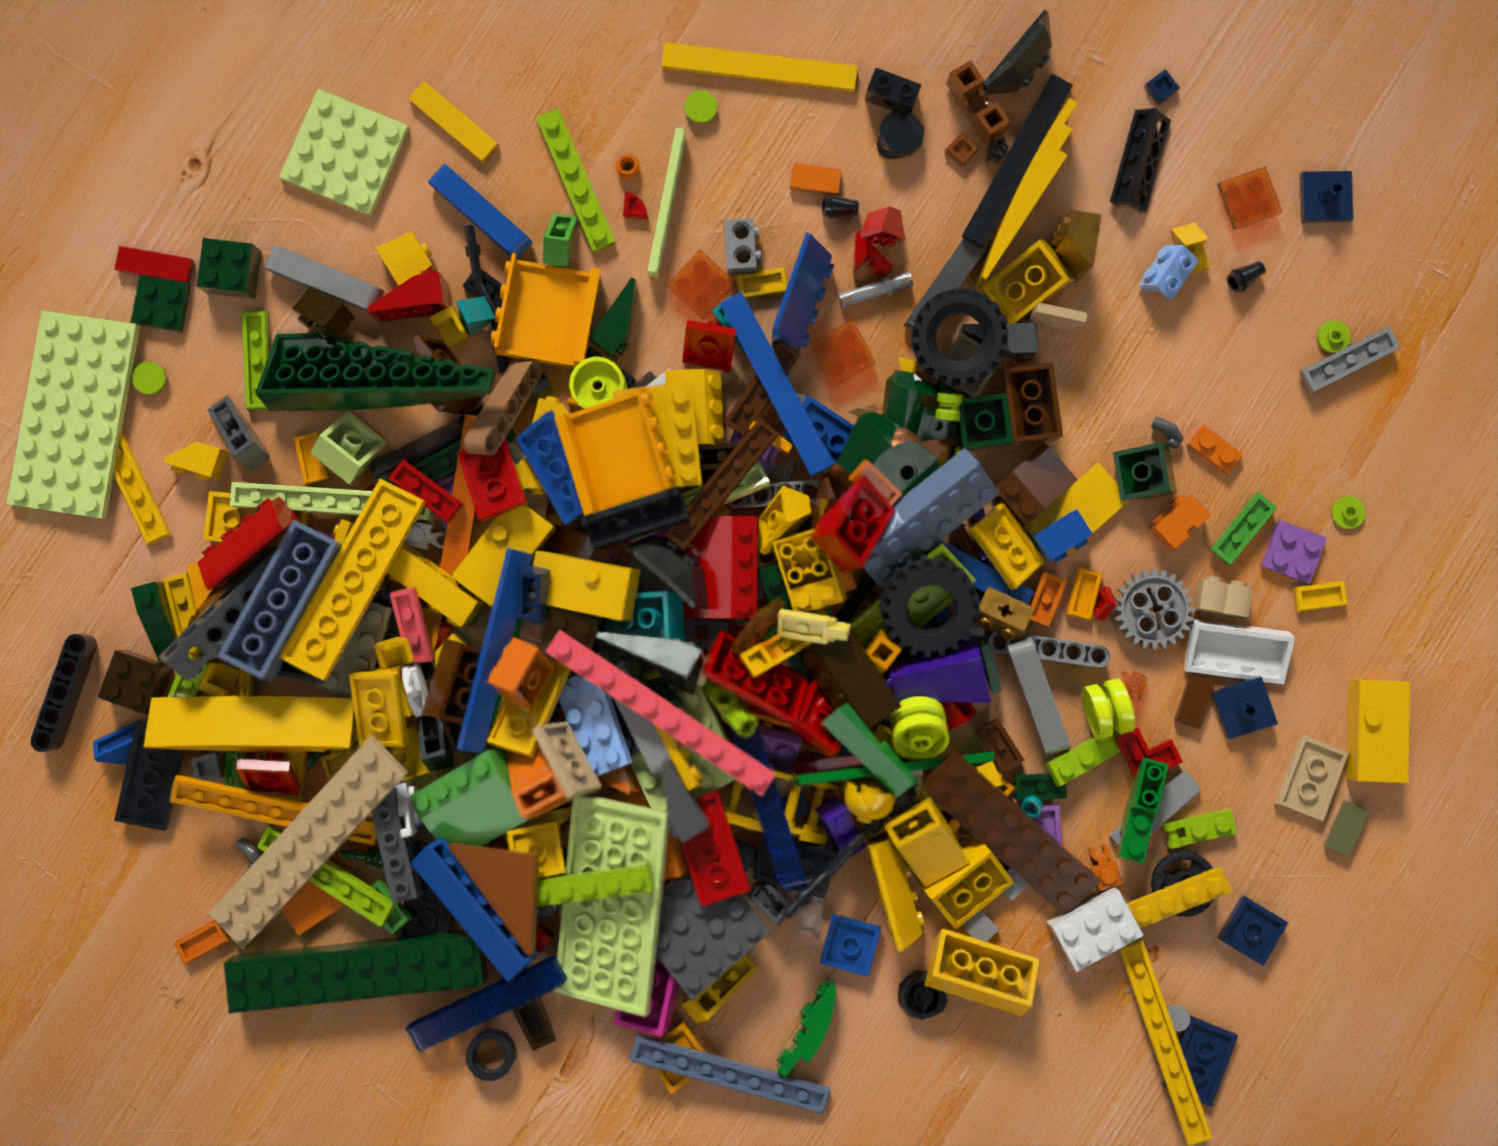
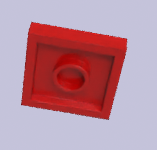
(709, 345)
(269, 776)

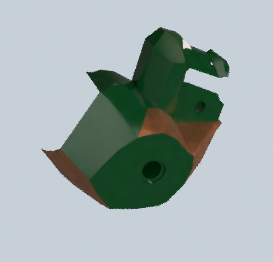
(903, 440)

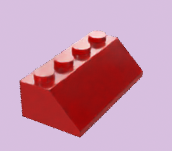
(245, 542)

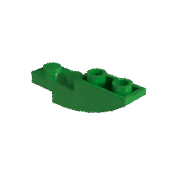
(1141, 809)
(816, 1020)

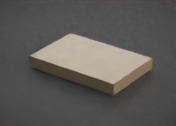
(567, 759)
(1311, 778)

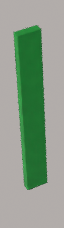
(864, 772)

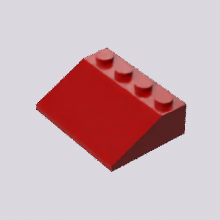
(729, 560)
(775, 690)

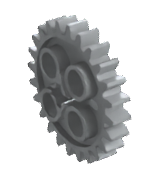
(1175, 603)

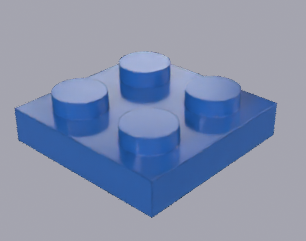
(850, 944)

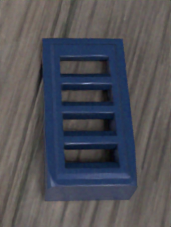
(540, 594)

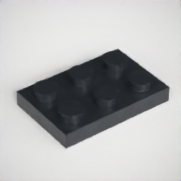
(813, 859)

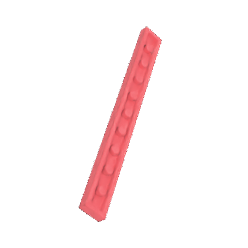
(660, 712)

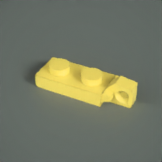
(811, 627)

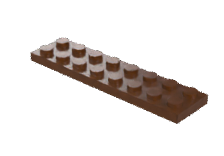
(1009, 832)

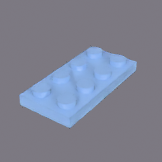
(594, 725)

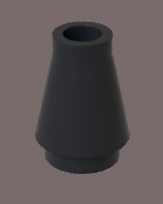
(837, 206)
(1243, 277)

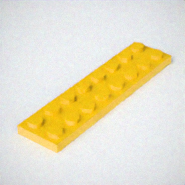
(352, 580)

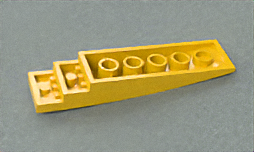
(1030, 189)
(250, 723)

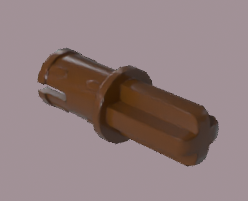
(962, 538)

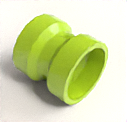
(948, 400)

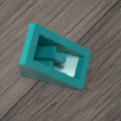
(475, 314)

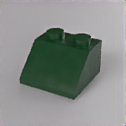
(1145, 472)

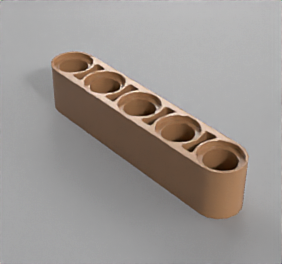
(502, 407)

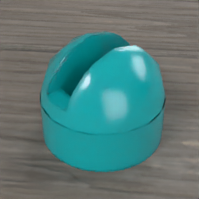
(1037, 808)

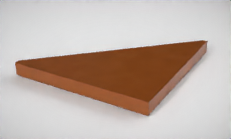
(509, 885)

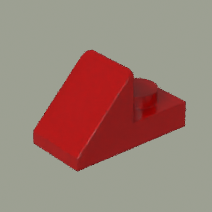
(866, 251)

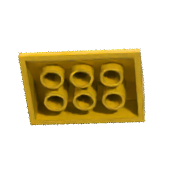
(676, 414)
(895, 892)

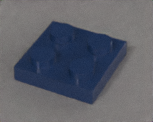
(1252, 930)

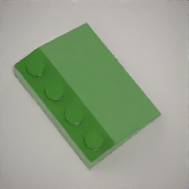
(470, 802)

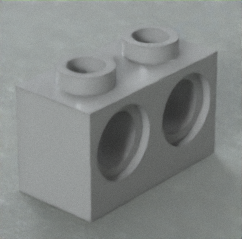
(736, 246)

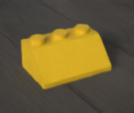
(706, 400)
(970, 887)

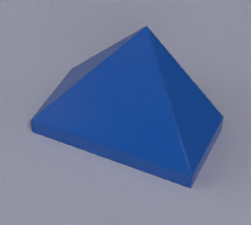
(115, 746)

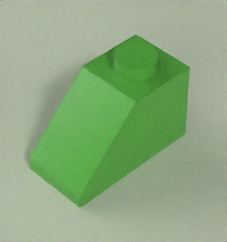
(559, 240)

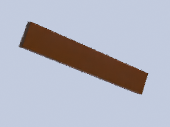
(723, 483)

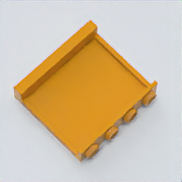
(545, 313)
(616, 451)

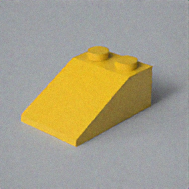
(1028, 281)

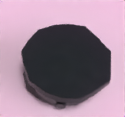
(899, 135)
(918, 999)

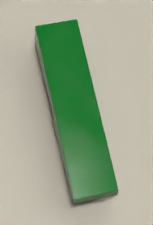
(874, 755)

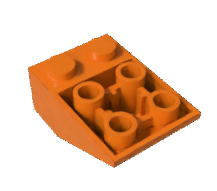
(534, 784)

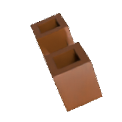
(968, 90)

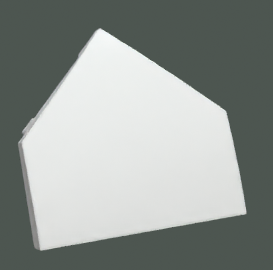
(415, 688)

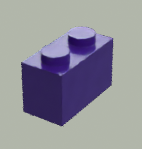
(838, 824)

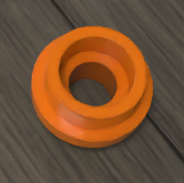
(624, 160)

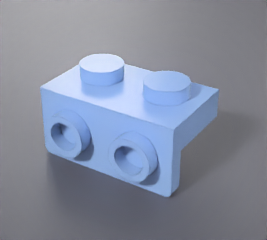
(1169, 270)

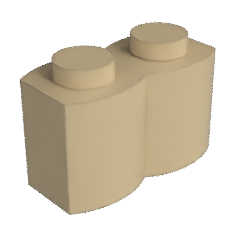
(1223, 598)

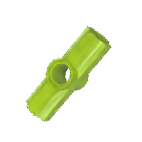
(730, 708)

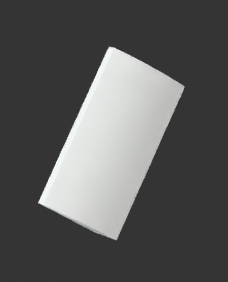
(1238, 651)

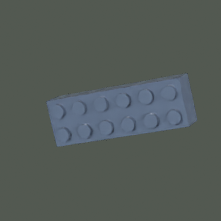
(930, 514)
(279, 601)

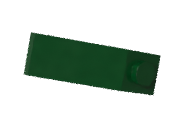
(615, 327)
(155, 615)

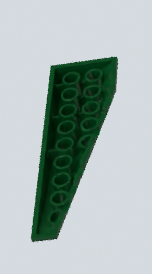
(338, 374)

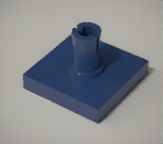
(1326, 196)
(1244, 707)

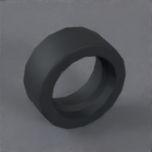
(482, 1072)

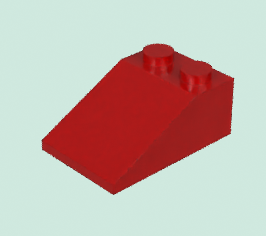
(414, 298)
(853, 525)

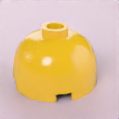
(868, 800)

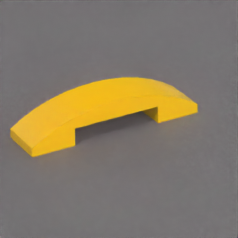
(774, 651)

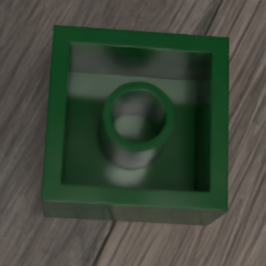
(229, 268)
(984, 423)

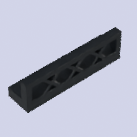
(1137, 156)
(636, 519)

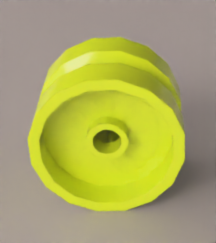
(592, 373)
(1108, 709)
(919, 728)

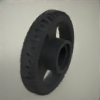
(1161, 878)

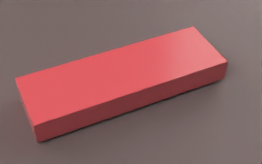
(412, 624)

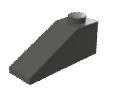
(1021, 339)
(238, 434)
(683, 810)

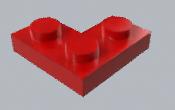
(1135, 748)

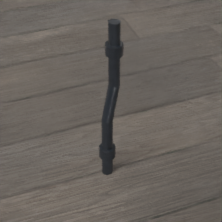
(473, 252)
(805, 895)

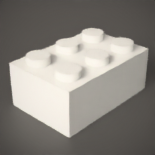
(1094, 928)

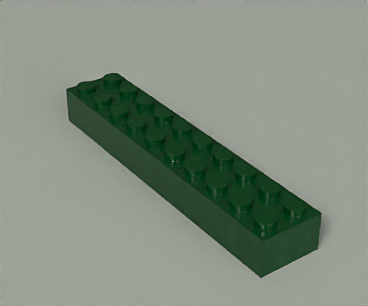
(353, 971)

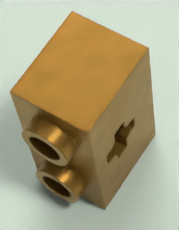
(1003, 614)

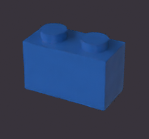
(1061, 536)

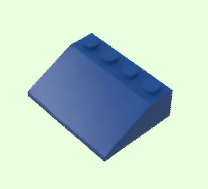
(802, 294)

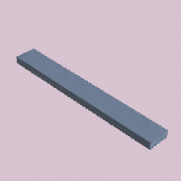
(729, 1073)

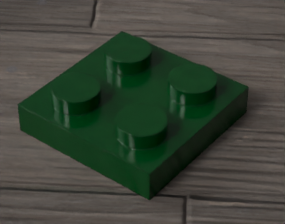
(160, 303)

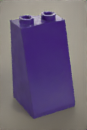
(946, 678)

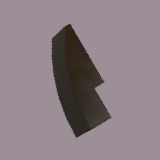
(535, 1023)

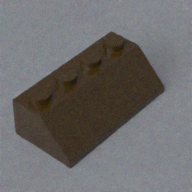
(850, 677)

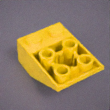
(808, 573)
(926, 841)

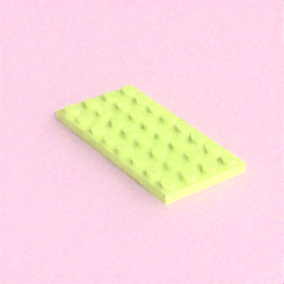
(73, 414)
(612, 941)

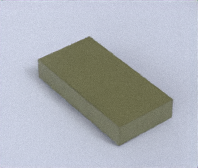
(1346, 828)

